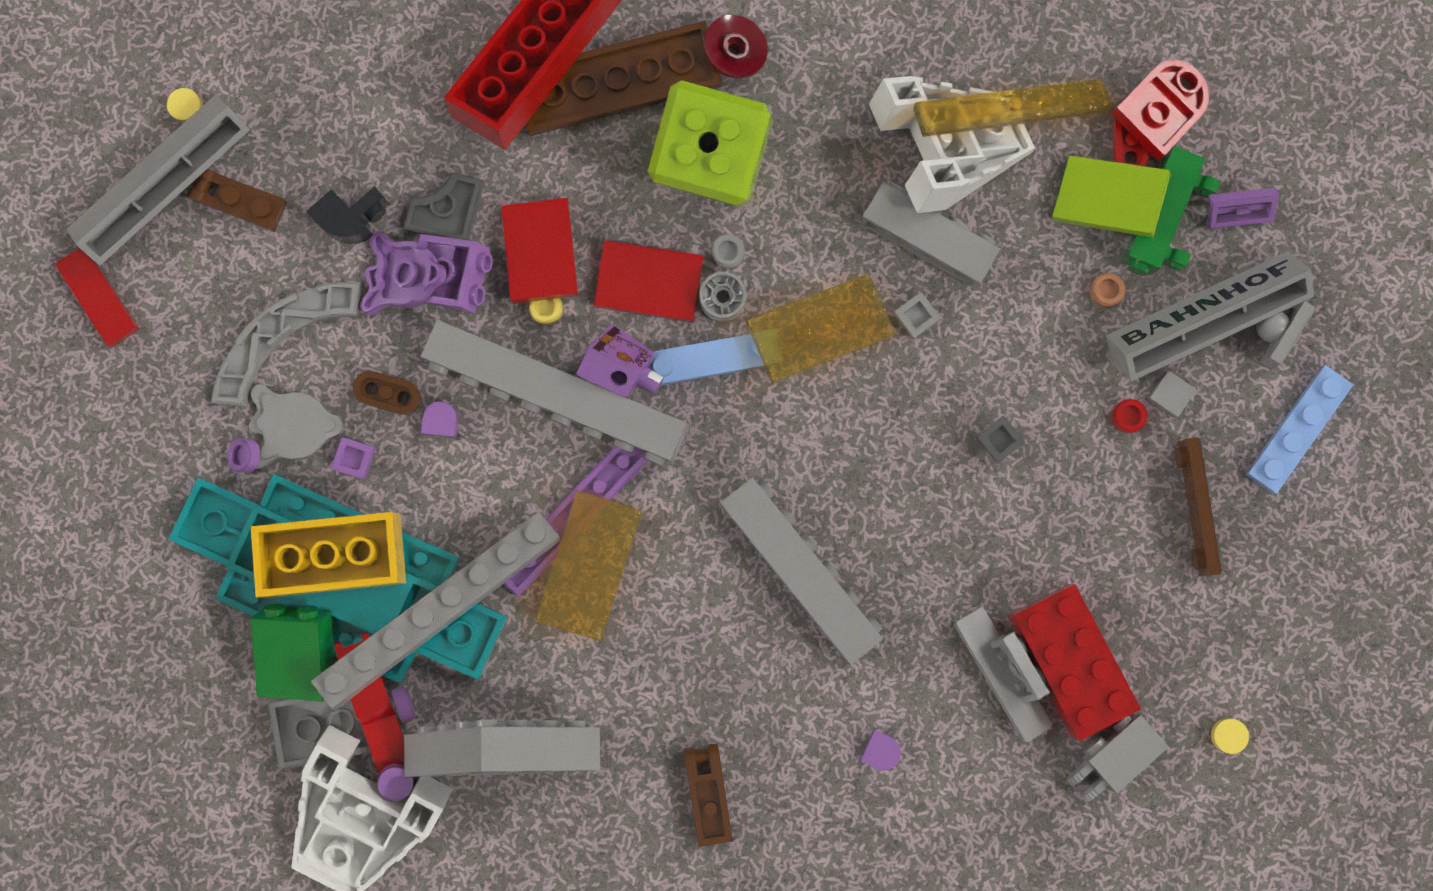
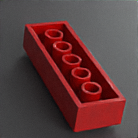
(523, 64)

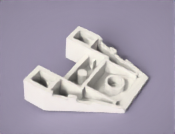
(953, 161)
(347, 827)

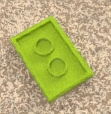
(1111, 196)

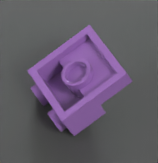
(465, 269)

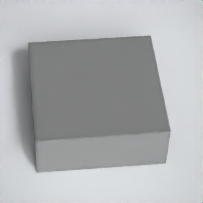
(917, 315)
(1171, 394)

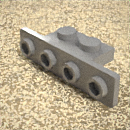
(1008, 673)

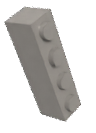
(930, 235)

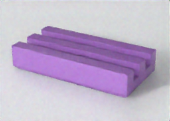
(1241, 203)

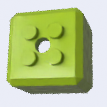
(731, 169)

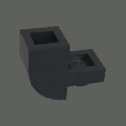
(346, 223)

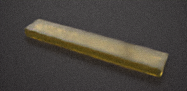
(1012, 107)

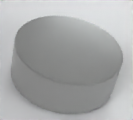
(728, 251)

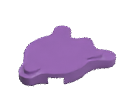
(403, 275)

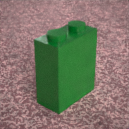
(291, 650)

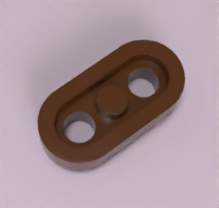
(388, 393)

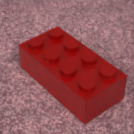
(1075, 662)

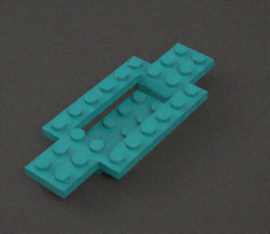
(220, 528)

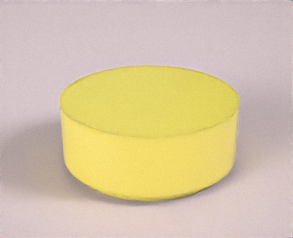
(183, 104)
(546, 311)
(1229, 735)

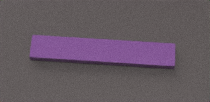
(603, 481)

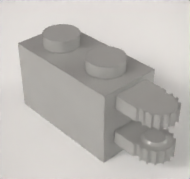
(1118, 756)

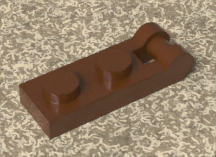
(238, 200)
(708, 796)

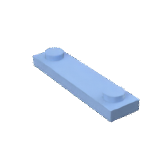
(706, 359)

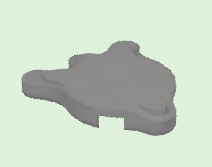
(290, 425)

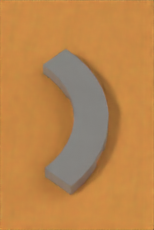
(272, 328)

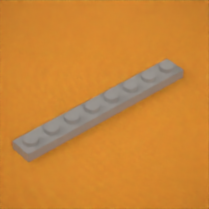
(435, 611)

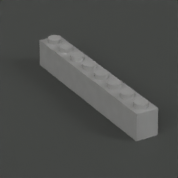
(555, 392)

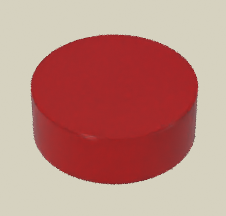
(1129, 416)

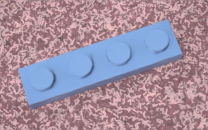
(1299, 429)

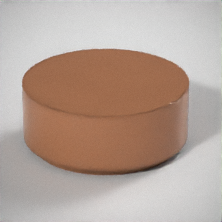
(1107, 290)

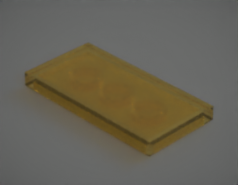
(820, 328)
(588, 565)

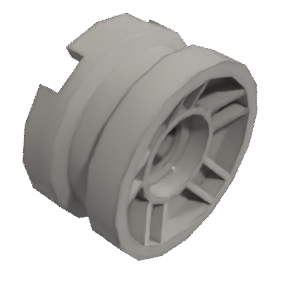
(717, 284)

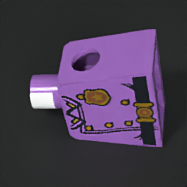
(619, 363)

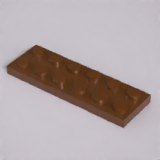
(626, 78)

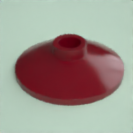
(744, 38)

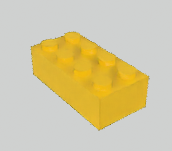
(328, 555)

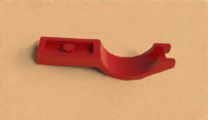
(377, 718)

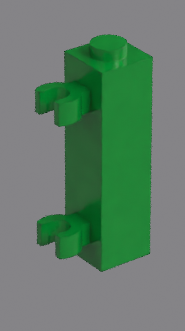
(1147, 253)

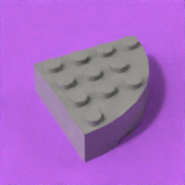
(501, 748)

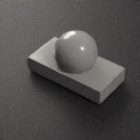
(1283, 332)

